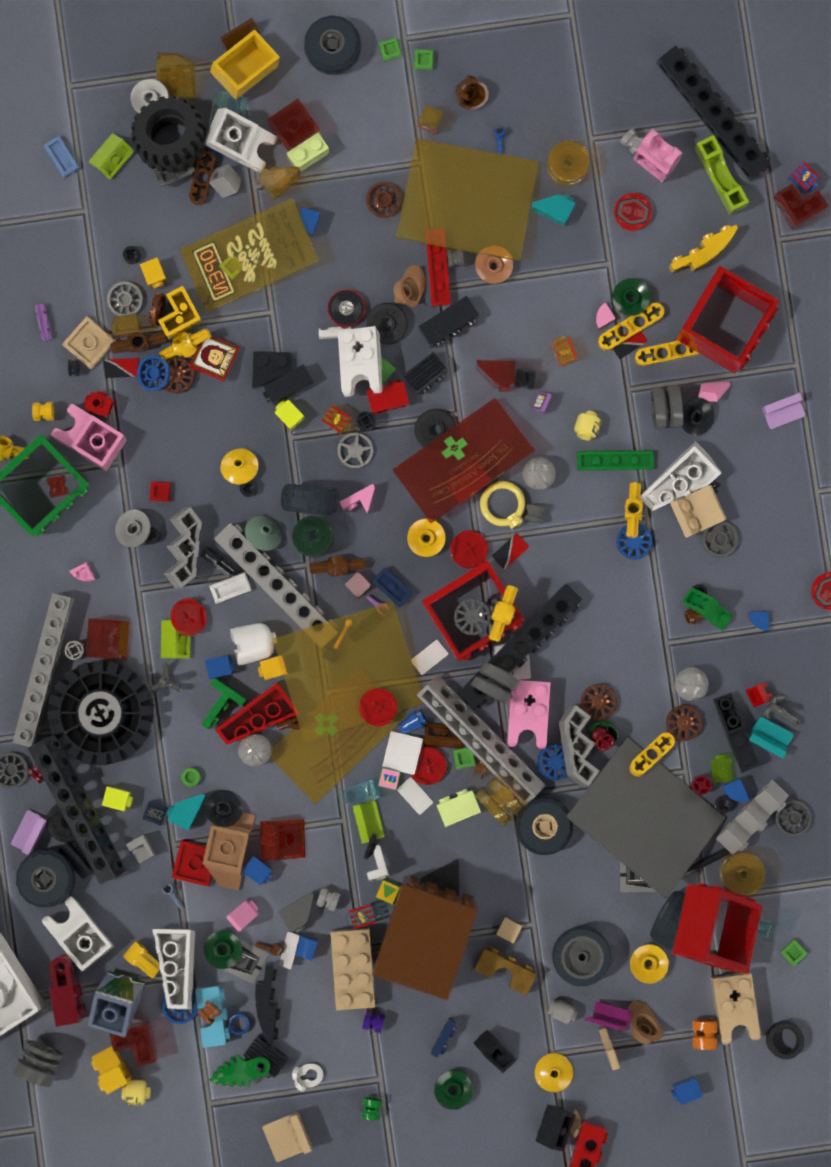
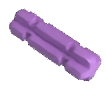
(43, 322)

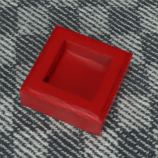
(160, 491)

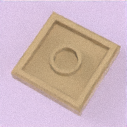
(88, 342)

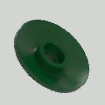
(634, 288)
(213, 950)
(457, 1099)

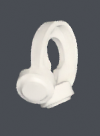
(300, 1071)

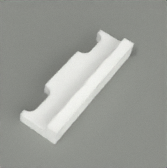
(330, 333)

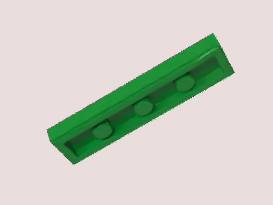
(615, 460)

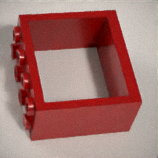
(746, 293)
(453, 586)
(699, 923)

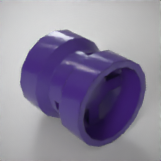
(373, 1021)

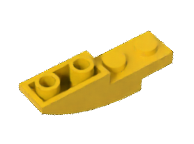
(711, 248)

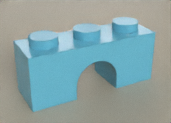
(216, 1033)

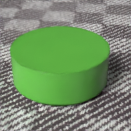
(191, 777)

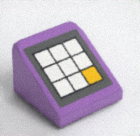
(541, 402)

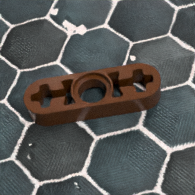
(194, 190)

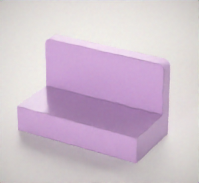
(784, 411)
(29, 832)

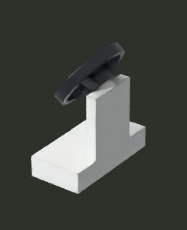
(374, 848)

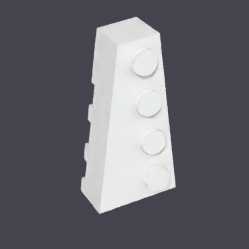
(176, 961)

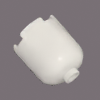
(253, 642)

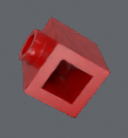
(99, 404)

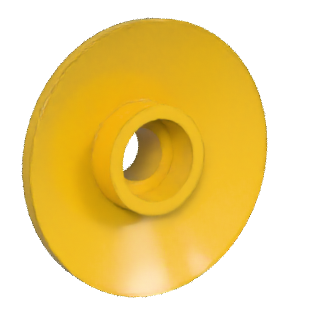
(239, 474)
(433, 530)
(656, 970)
(552, 1062)

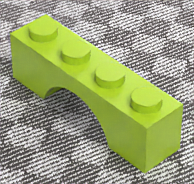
(716, 168)

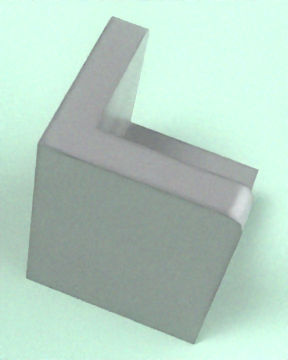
(225, 181)
(141, 848)

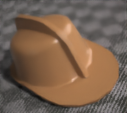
(410, 287)
(644, 1023)

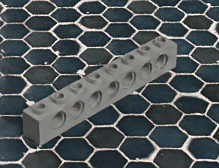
(225, 540)
(43, 670)
(481, 740)

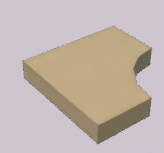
(610, 1052)

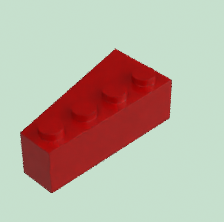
(261, 712)

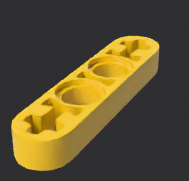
(632, 328)
(671, 353)

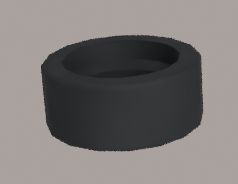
(799, 1040)

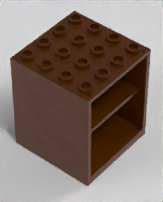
(426, 937)

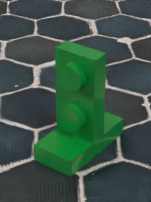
(707, 608)
(222, 703)

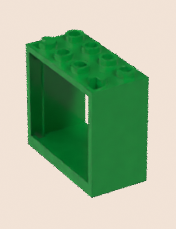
(66, 503)

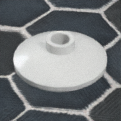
(146, 86)

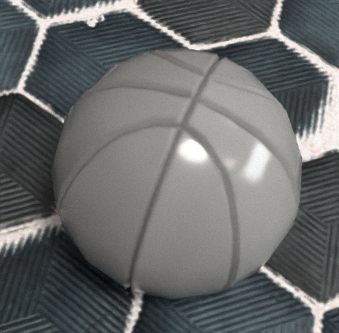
(539, 473)
(691, 684)
(254, 750)

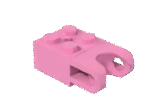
(657, 156)
(85, 435)
(529, 717)

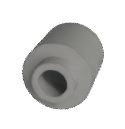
(562, 1011)

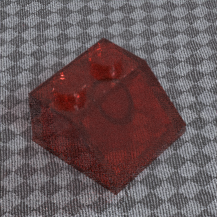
(292, 125)
(498, 373)
(107, 639)
(282, 839)

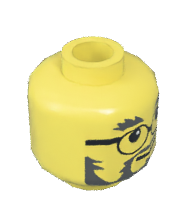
(587, 425)
(136, 1092)

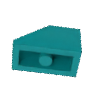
(555, 208)
(185, 811)

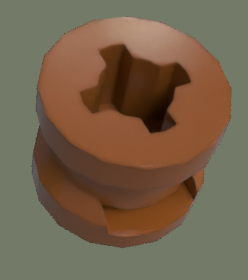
(209, 1012)

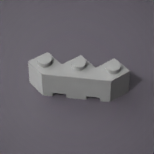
(184, 547)
(576, 746)
(752, 817)

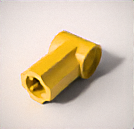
(139, 956)

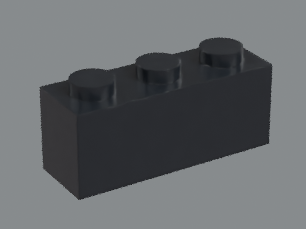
(449, 322)

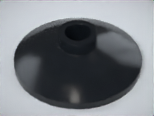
(703, 419)
(223, 801)

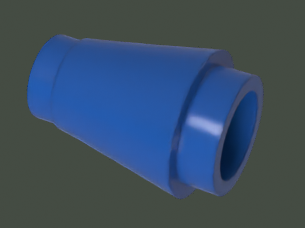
(412, 722)

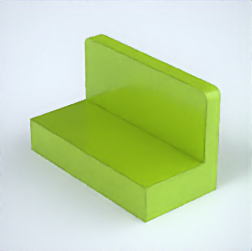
(111, 156)
(173, 643)
(368, 820)

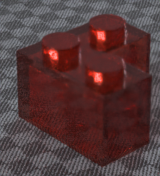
(797, 210)
(141, 1039)

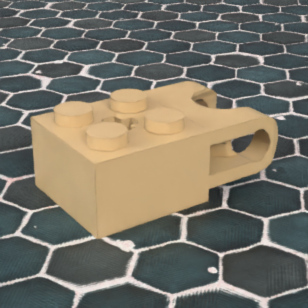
(735, 1011)

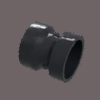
(524, 379)
(366, 424)

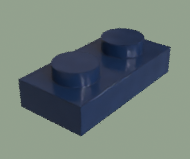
(392, 587)
(448, 1031)

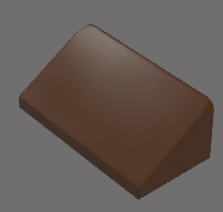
(238, 33)
(440, 736)

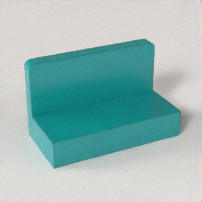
(771, 736)

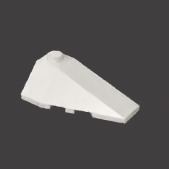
(685, 475)

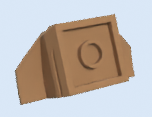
(227, 851)

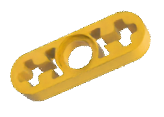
(665, 749)

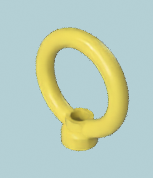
(514, 519)

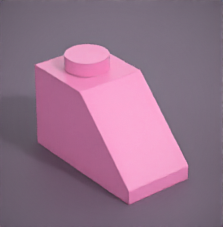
(243, 914)

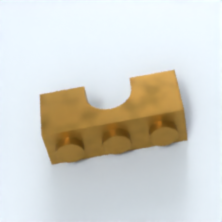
(490, 961)

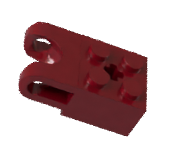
(66, 992)

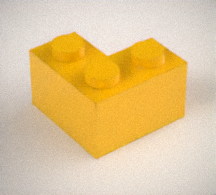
(183, 318)
(111, 1069)

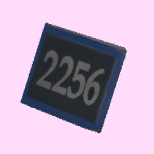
(155, 813)

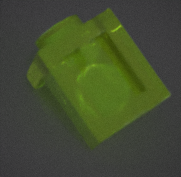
(721, 769)

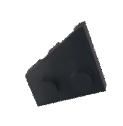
(269, 366)
(444, 876)

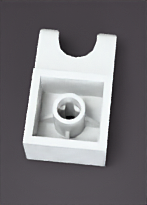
(244, 140)
(363, 364)
(74, 931)

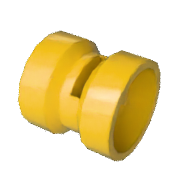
(43, 411)

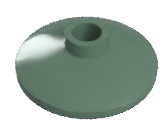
(258, 537)

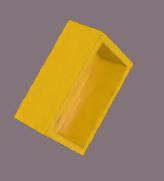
(245, 64)

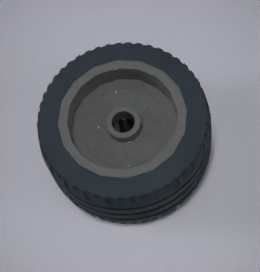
(571, 945)

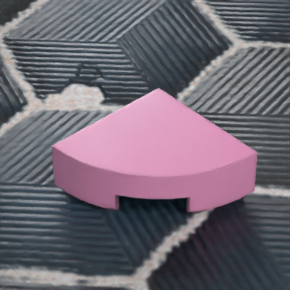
(604, 316)
(83, 573)

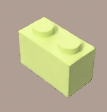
(308, 152)
(458, 808)

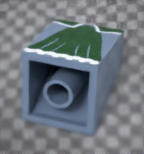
(115, 1003)

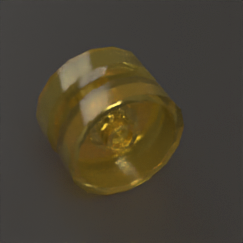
(570, 152)
(499, 801)
(753, 877)

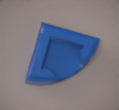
(760, 620)

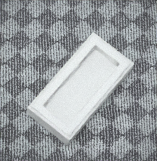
(230, 588)

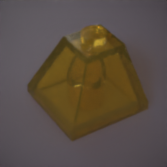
(176, 74)
(278, 179)

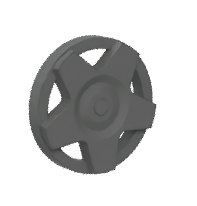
(720, 539)

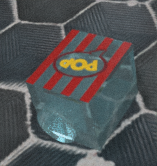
(361, 916)

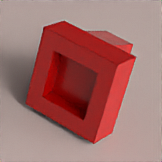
(758, 695)

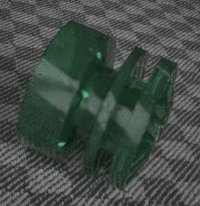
(316, 547)

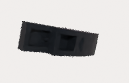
(735, 732)
(267, 1011)

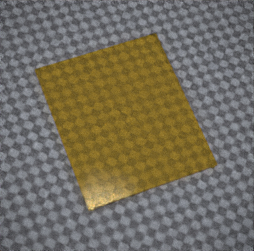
(467, 199)
(340, 661)

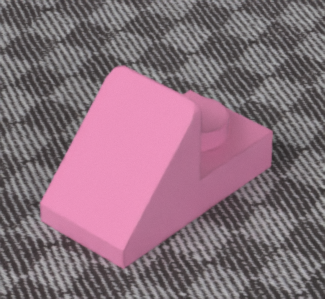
(364, 496)

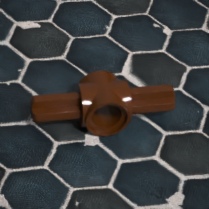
(148, 340)
(337, 566)

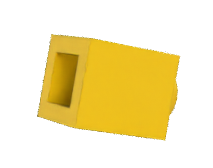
(153, 273)
(270, 668)

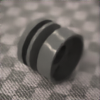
(39, 1059)

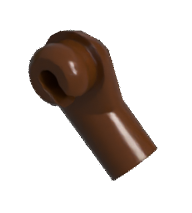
(291, 722)

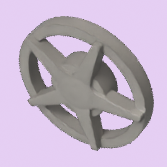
(355, 450)

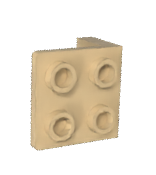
(698, 511)
(287, 1137)

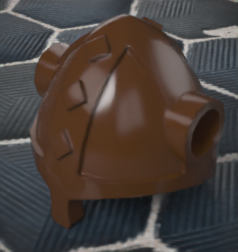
(471, 93)

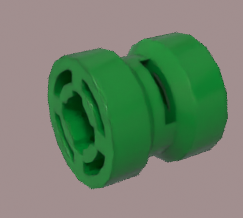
(371, 1108)

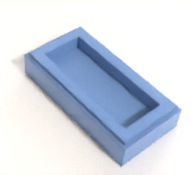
(61, 156)

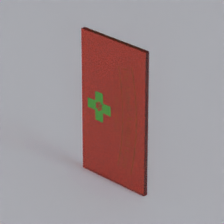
(463, 460)

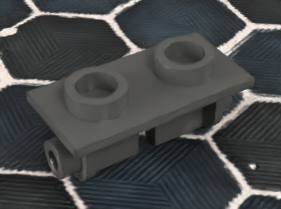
(166, 178)

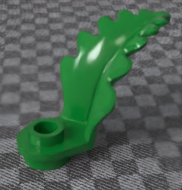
(240, 1071)

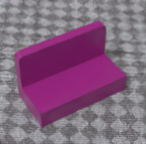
(611, 1016)

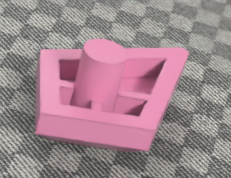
(713, 391)

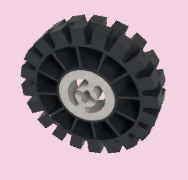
(126, 697)

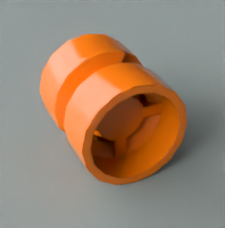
(705, 1034)

